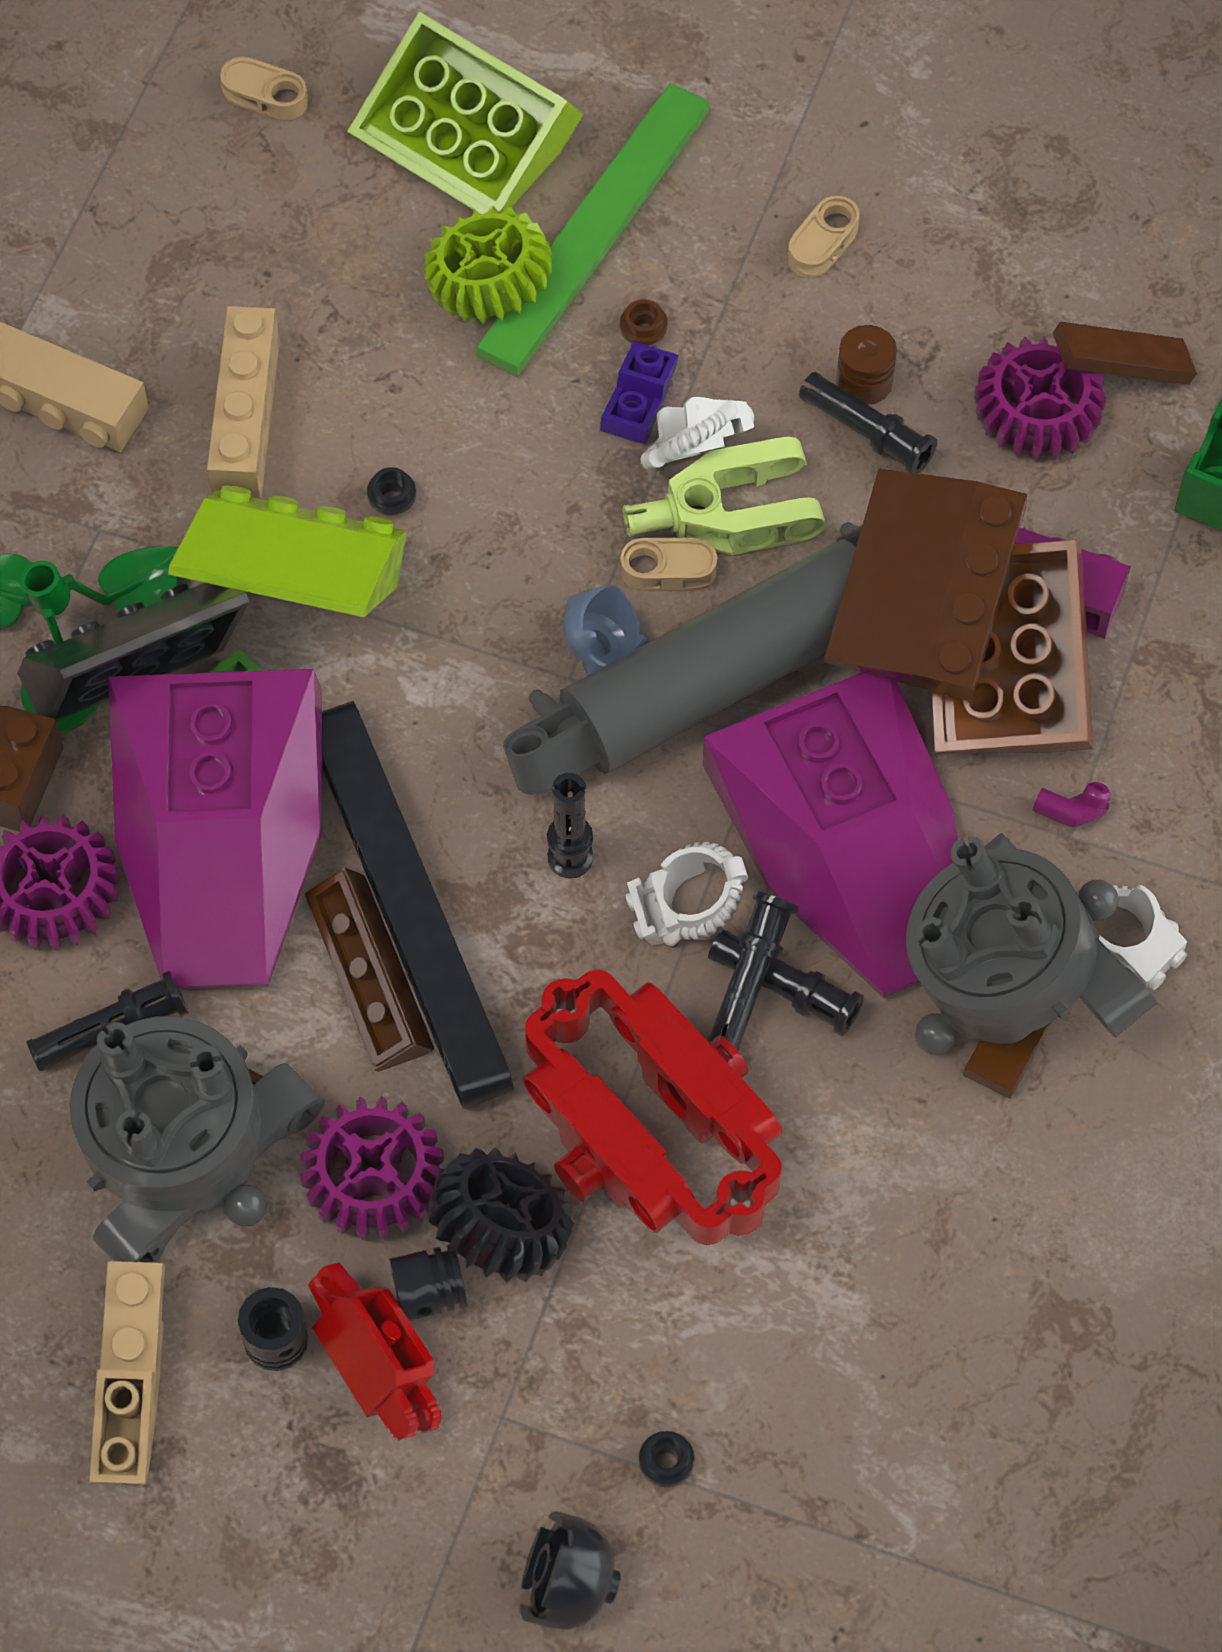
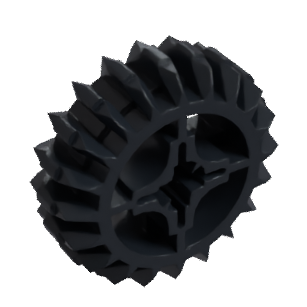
(500, 1214)

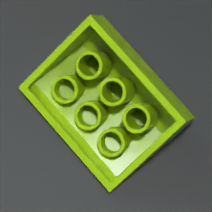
(463, 118)
(291, 551)

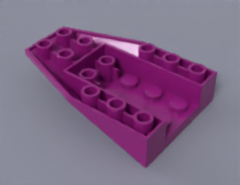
(217, 814)
(840, 816)

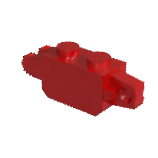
(375, 1352)

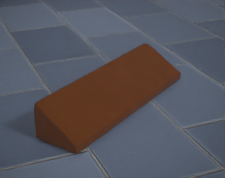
(369, 970)

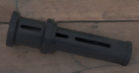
(885, 433)
(569, 813)
(759, 946)
(806, 991)
(48, 1049)

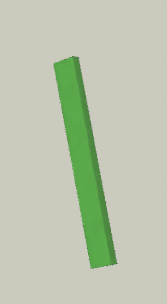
(597, 225)

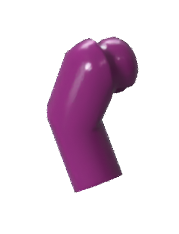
(1077, 810)

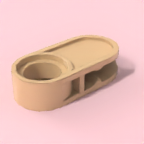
(254, 83)
(818, 245)
(681, 564)

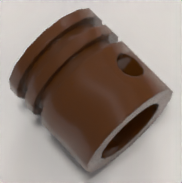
(867, 363)

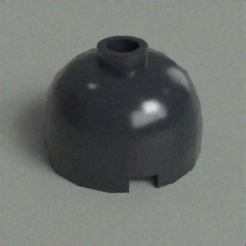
(569, 1574)

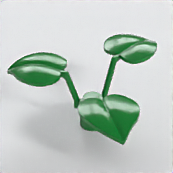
(124, 580)

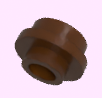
(643, 312)

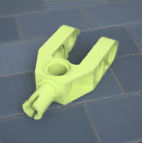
(735, 530)

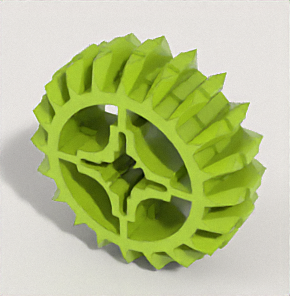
(488, 264)

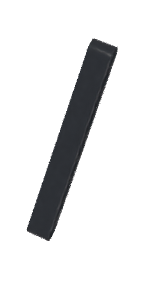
(411, 910)

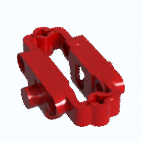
(690, 1076)

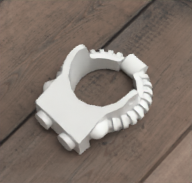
(696, 429)
(654, 898)
(1163, 942)

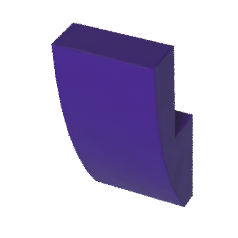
(639, 392)

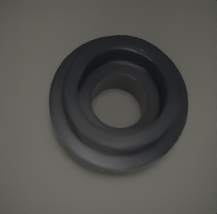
(391, 480)
(670, 1443)

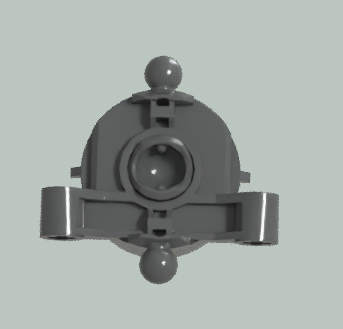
(1014, 948)
(177, 1128)

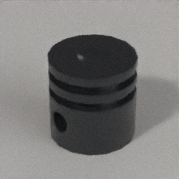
(428, 1282)
(273, 1328)

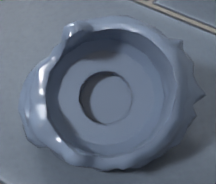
(601, 627)

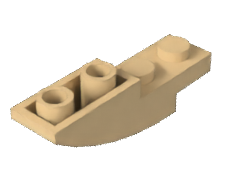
(128, 1373)

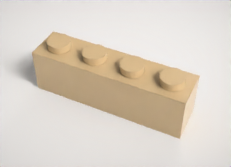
(69, 390)
(244, 399)

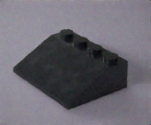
(141, 641)

